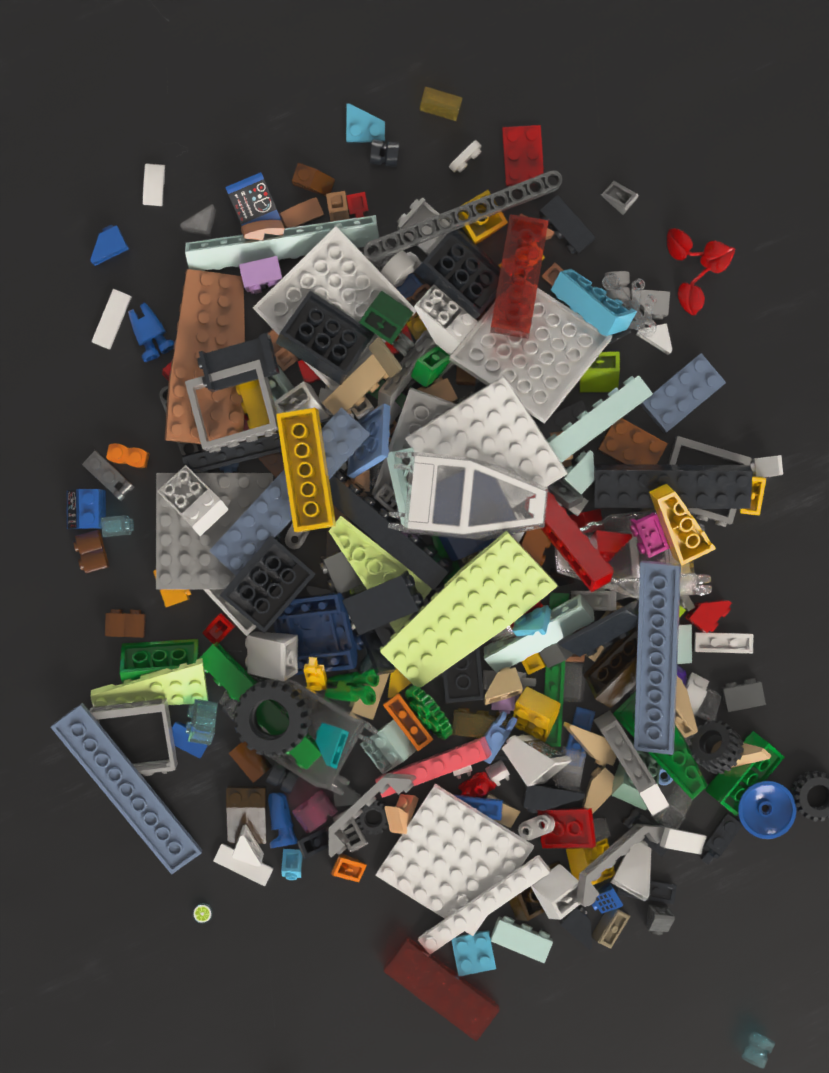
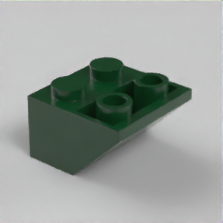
(386, 317)

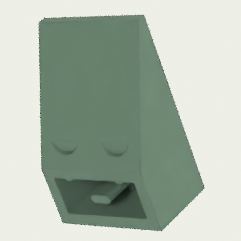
(623, 786)

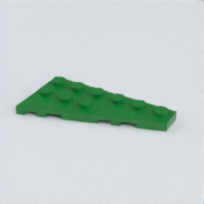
(680, 765)

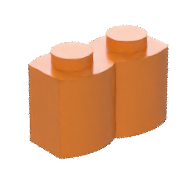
(132, 456)

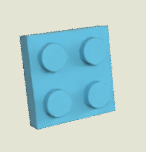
(473, 953)

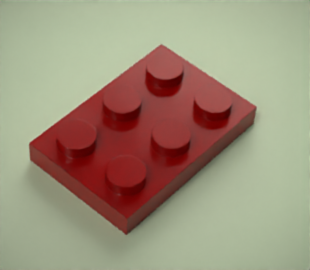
(522, 153)
(572, 828)

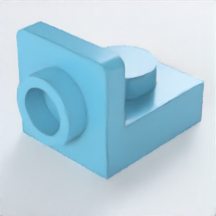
(291, 864)

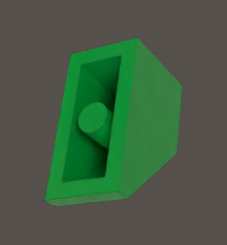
(430, 366)

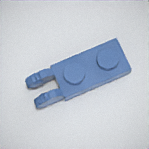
(497, 734)

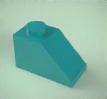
(331, 743)

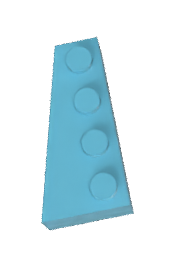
(592, 303)

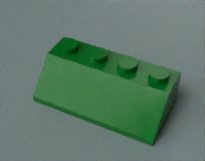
(150, 657)
(731, 784)

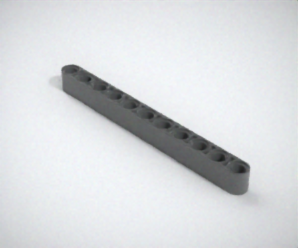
(469, 209)

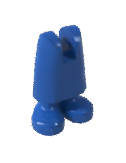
(148, 328)
(281, 820)

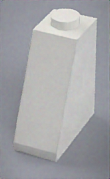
(634, 871)

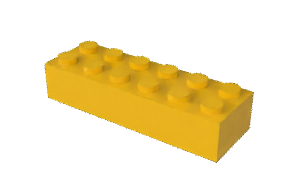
(306, 470)

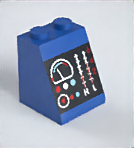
(252, 200)
(85, 508)

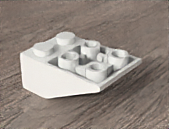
(444, 319)
(193, 500)

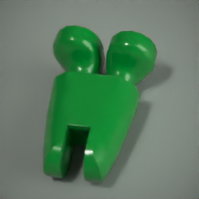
(351, 689)

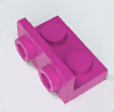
(649, 535)

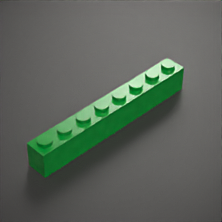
(269, 714)

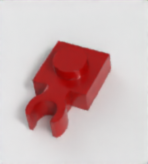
(357, 204)

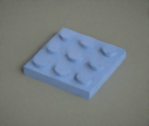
(375, 447)

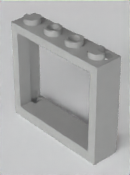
(248, 435)
(716, 452)
(144, 707)

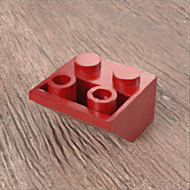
(707, 614)

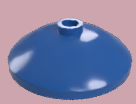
(778, 816)

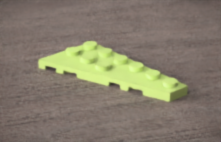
(371, 561)
(177, 685)

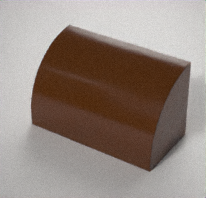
(250, 762)

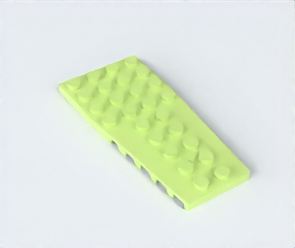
(469, 610)

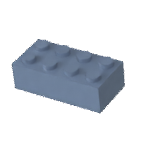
(682, 393)

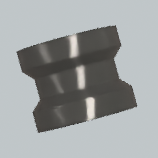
(403, 344)

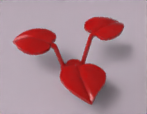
(714, 257)

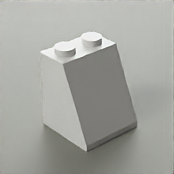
(272, 655)

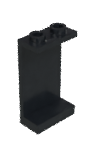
(236, 355)
(383, 603)

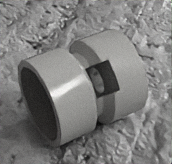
(624, 278)

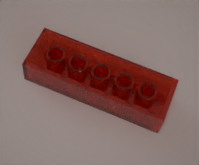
(519, 276)
(441, 988)

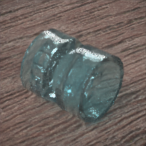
(758, 1049)

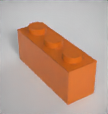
(408, 721)

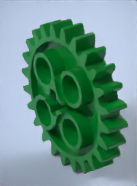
(428, 712)

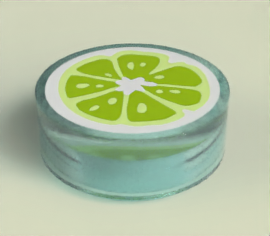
(202, 913)

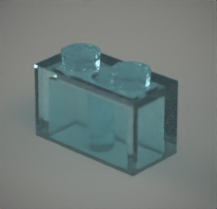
(117, 526)
(202, 721)

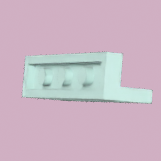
(399, 480)

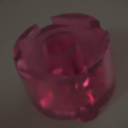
(314, 811)

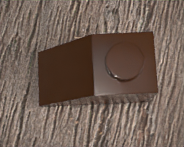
(312, 180)

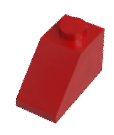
(609, 543)

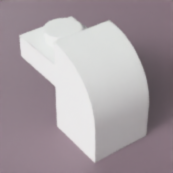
(400, 267)
(696, 690)

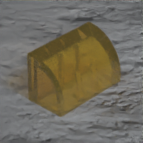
(440, 103)

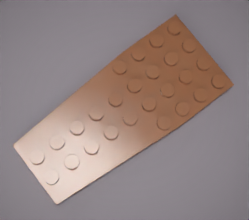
(207, 322)

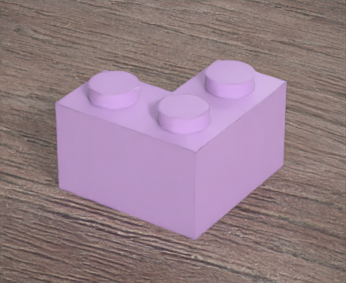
(260, 273)

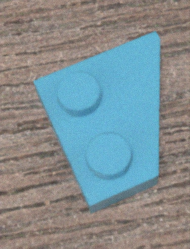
(363, 126)
(533, 622)

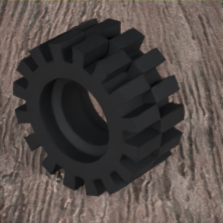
(373, 828)

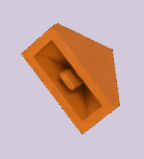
(348, 868)

